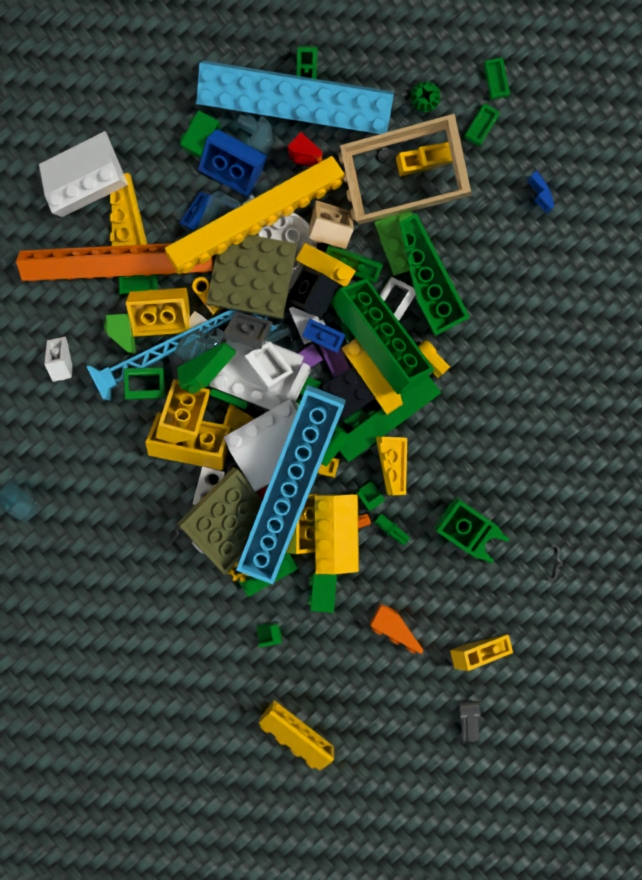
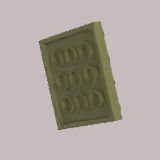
(253, 277)
(223, 520)

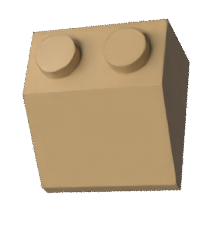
(331, 225)

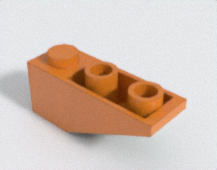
(390, 623)

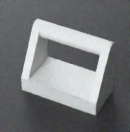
(407, 299)
(261, 372)

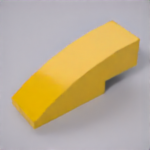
(423, 159)

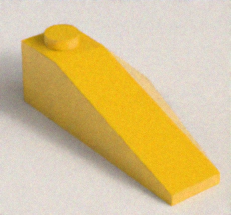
(372, 376)

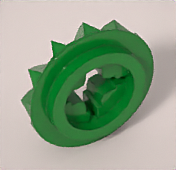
(422, 104)

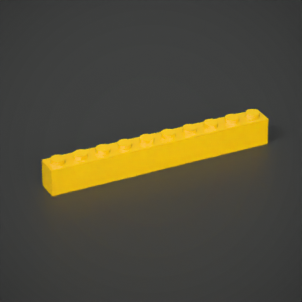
(254, 215)

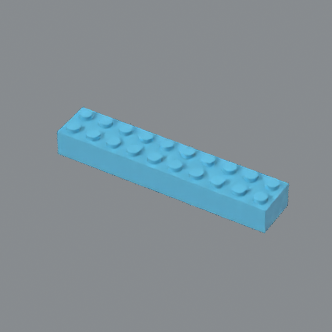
(294, 97)
(290, 484)

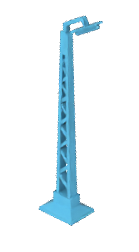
(106, 380)

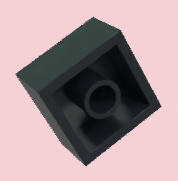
(312, 292)
(352, 389)

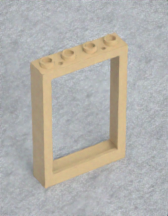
(397, 136)

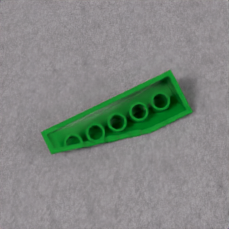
(430, 279)

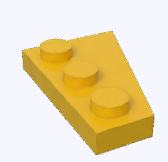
(394, 463)

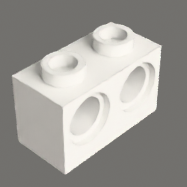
(204, 484)

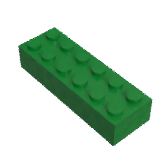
(381, 335)

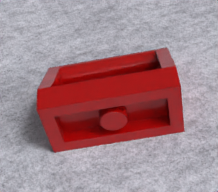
(304, 151)

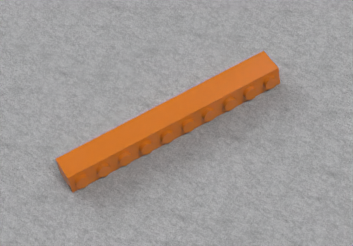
(99, 262)

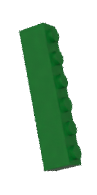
(380, 423)

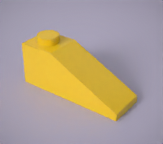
(325, 264)
(481, 652)

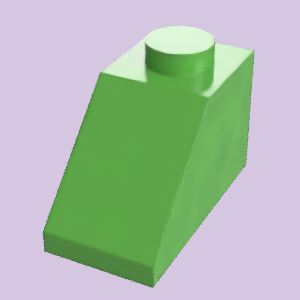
(120, 330)

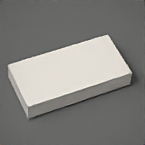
(299, 382)

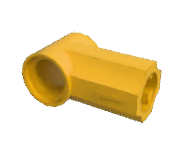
(203, 295)
(434, 359)

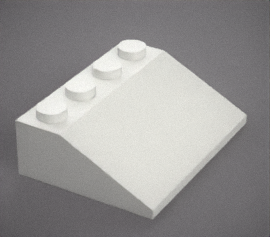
(81, 175)
(241, 381)
(260, 443)

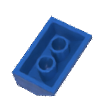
(231, 162)

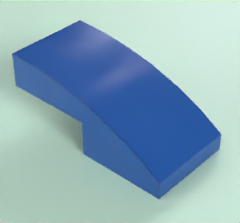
(544, 198)

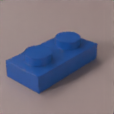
(195, 212)
(323, 335)

